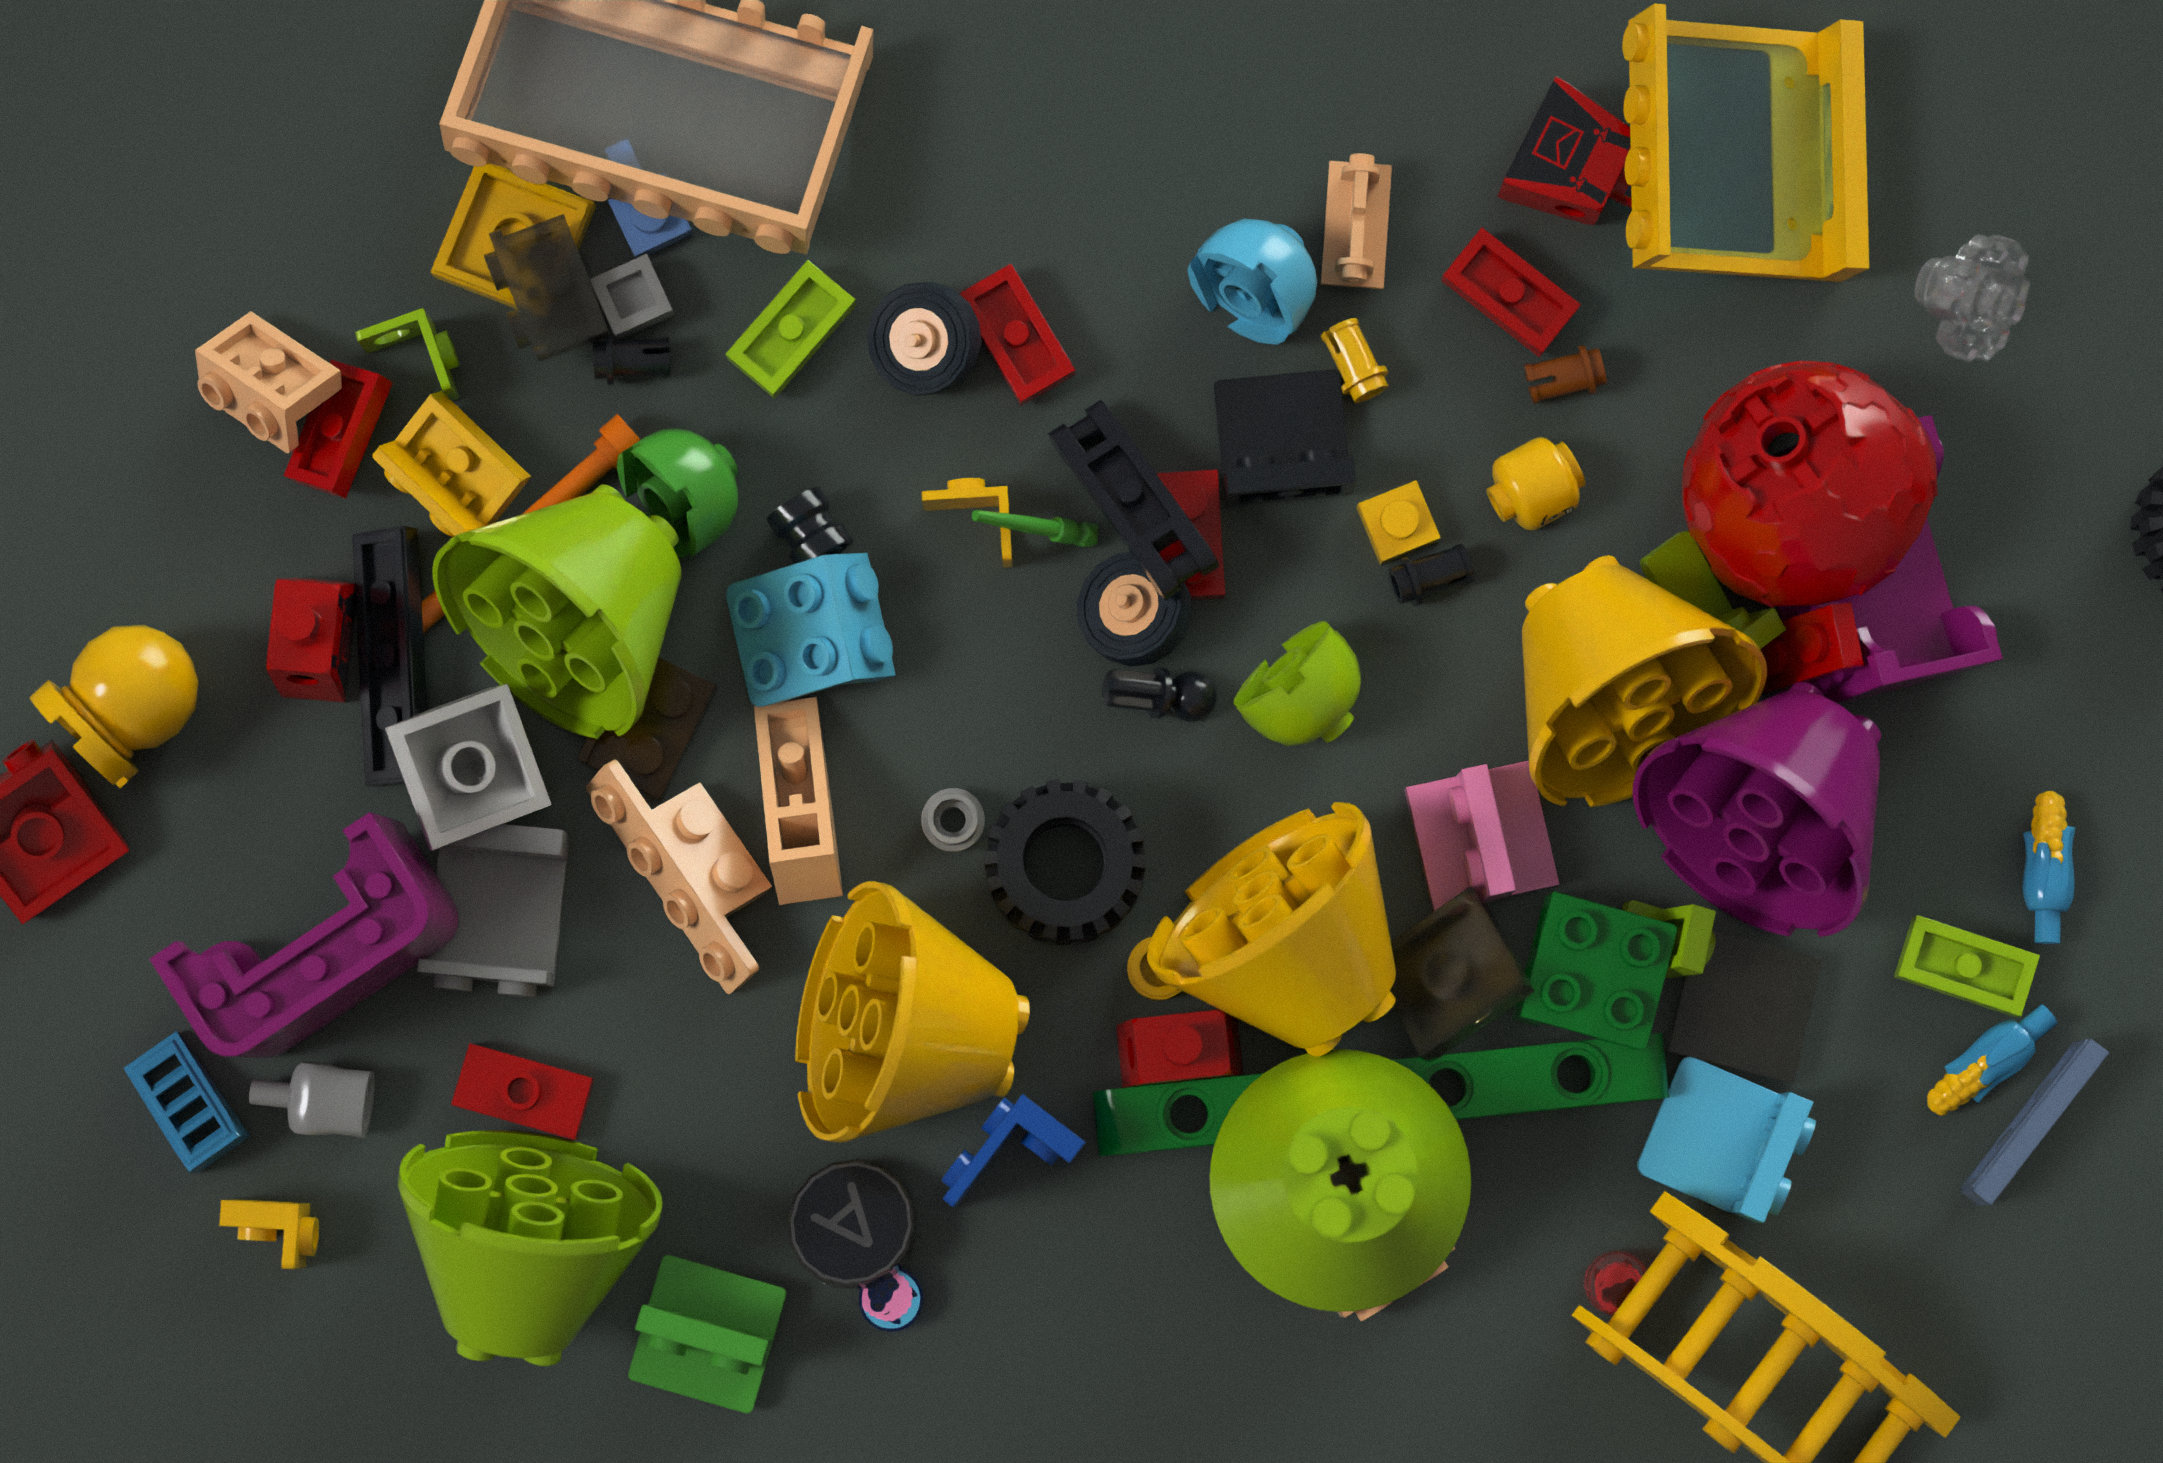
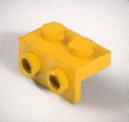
(451, 467)

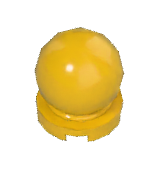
(123, 696)

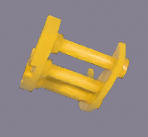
(1804, 1325)

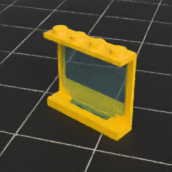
(1746, 149)

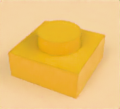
(1398, 522)

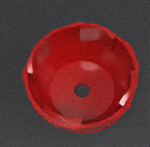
(1828, 512)

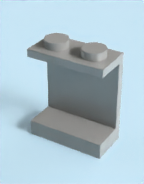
(508, 909)

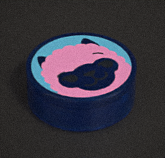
(893, 1303)

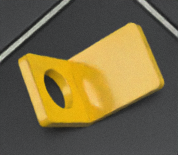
(972, 493)

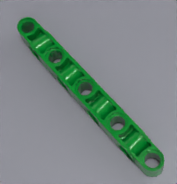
(1491, 1082)

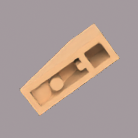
(797, 802)

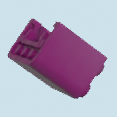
(273, 1004)

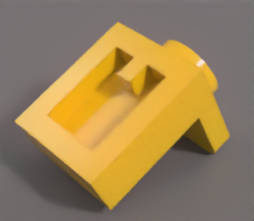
(260, 1220)

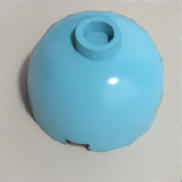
(1258, 276)

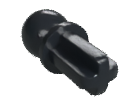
(1188, 696)

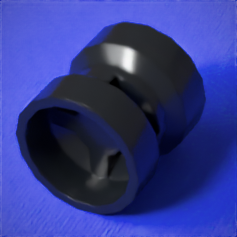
(809, 527)

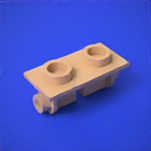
(1356, 223)

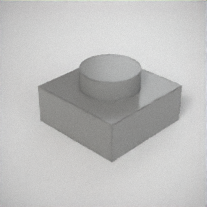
(632, 297)

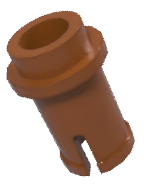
(1569, 373)

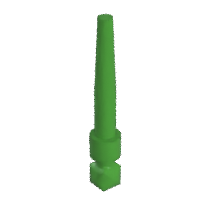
(1058, 529)

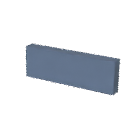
(2033, 1121)

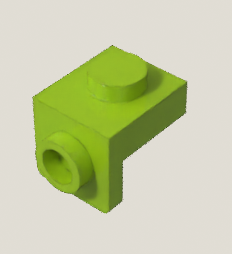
(1694, 935)

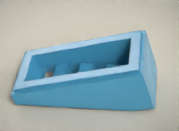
(216, 1144)

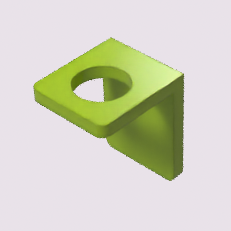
(410, 326)

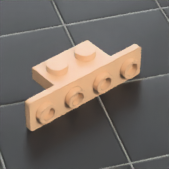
(692, 865)

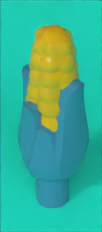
(2048, 867)
(1990, 1060)

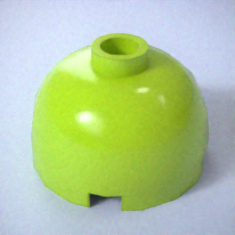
(1305, 690)

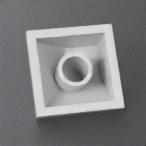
(468, 766)

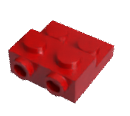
(49, 830)

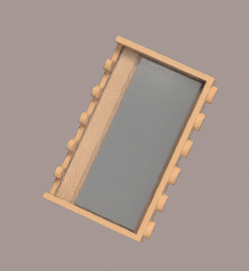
(662, 108)

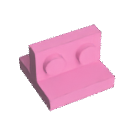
(1482, 834)

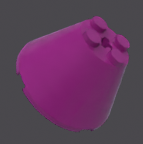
(1770, 810)

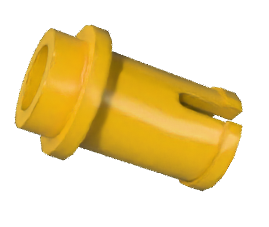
(1355, 361)

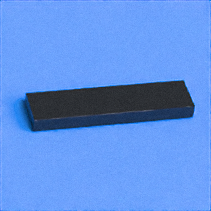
(388, 642)

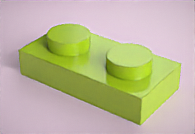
(791, 329)
(1966, 966)

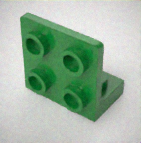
(1596, 970)

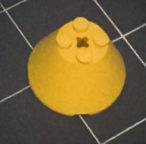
(1618, 673)
(1287, 931)
(900, 1020)

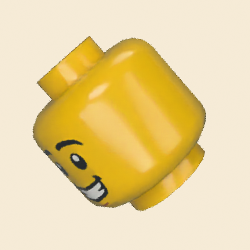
(1536, 483)

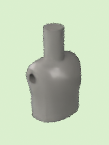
(321, 1099)

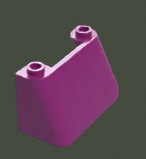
(1909, 622)

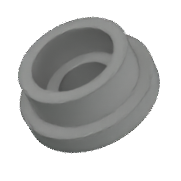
(953, 799)

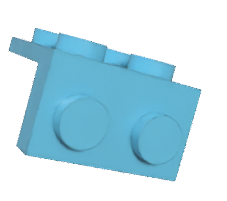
(810, 628)
(1726, 1140)

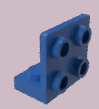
(1044, 1137)

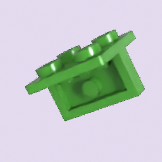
(706, 1333)

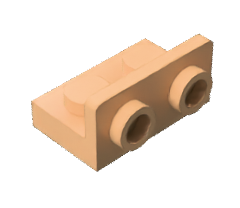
(264, 379)

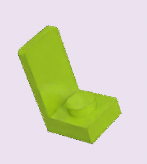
(1685, 573)

